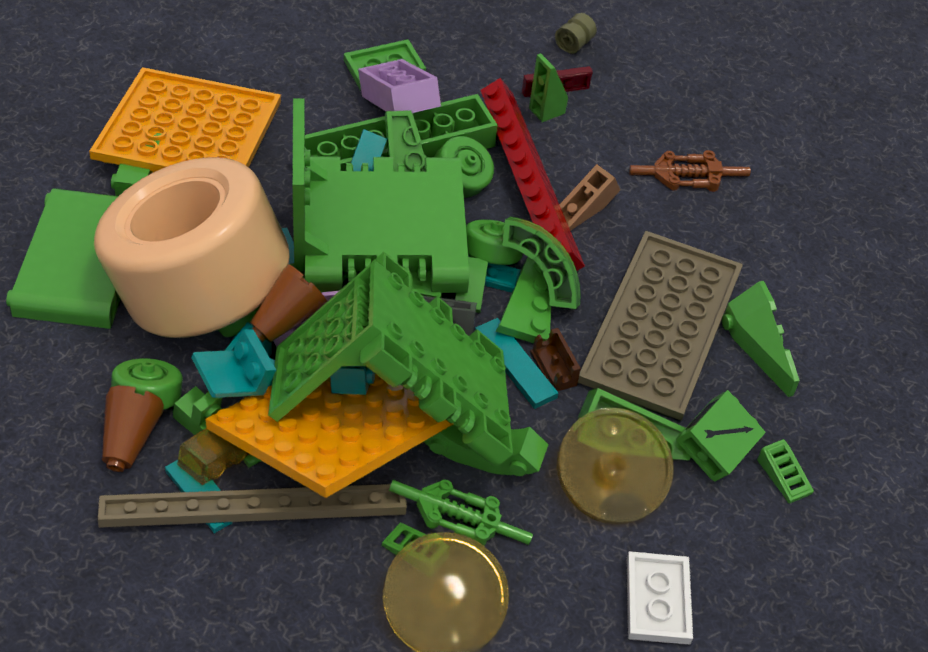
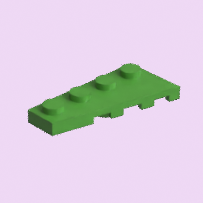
(403, 140)
(528, 306)

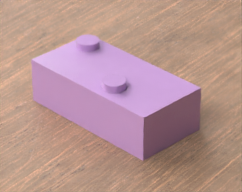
(399, 87)

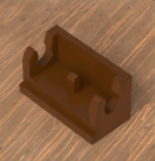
(556, 360)

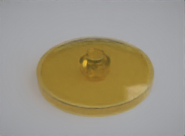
(615, 466)
(445, 594)

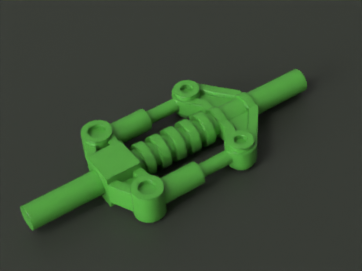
(432, 501)

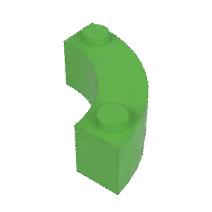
(551, 258)
(526, 458)

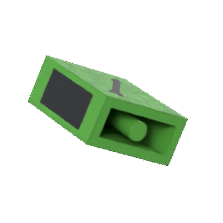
(720, 436)

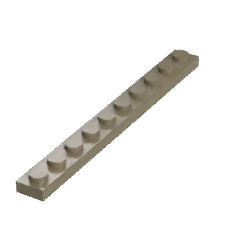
(247, 506)

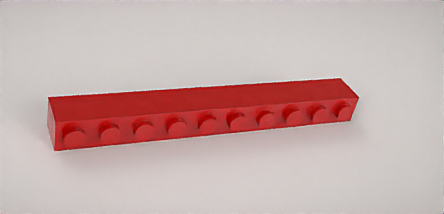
(527, 167)

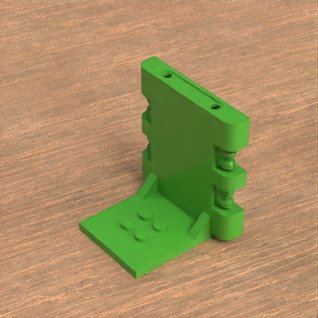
(356, 215)
(404, 342)

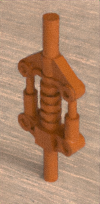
(670, 174)

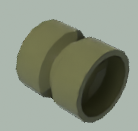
(575, 33)

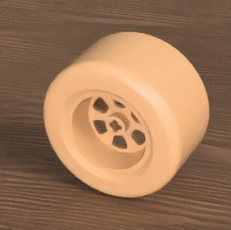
(192, 247)

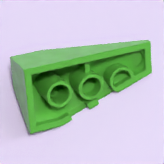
(755, 331)
(601, 399)

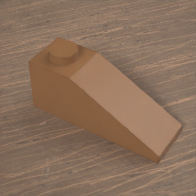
(589, 196)

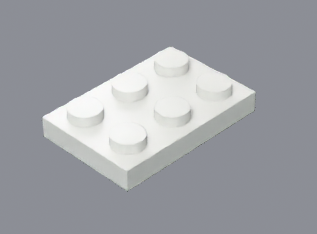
(659, 598)

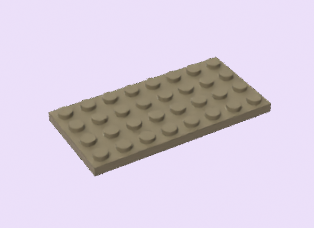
(661, 325)

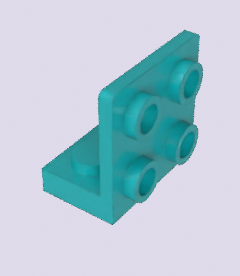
(236, 372)

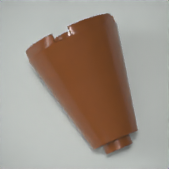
(286, 305)
(127, 425)

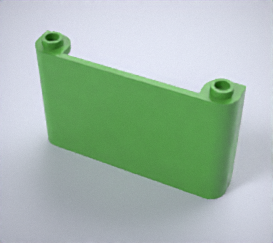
(61, 269)

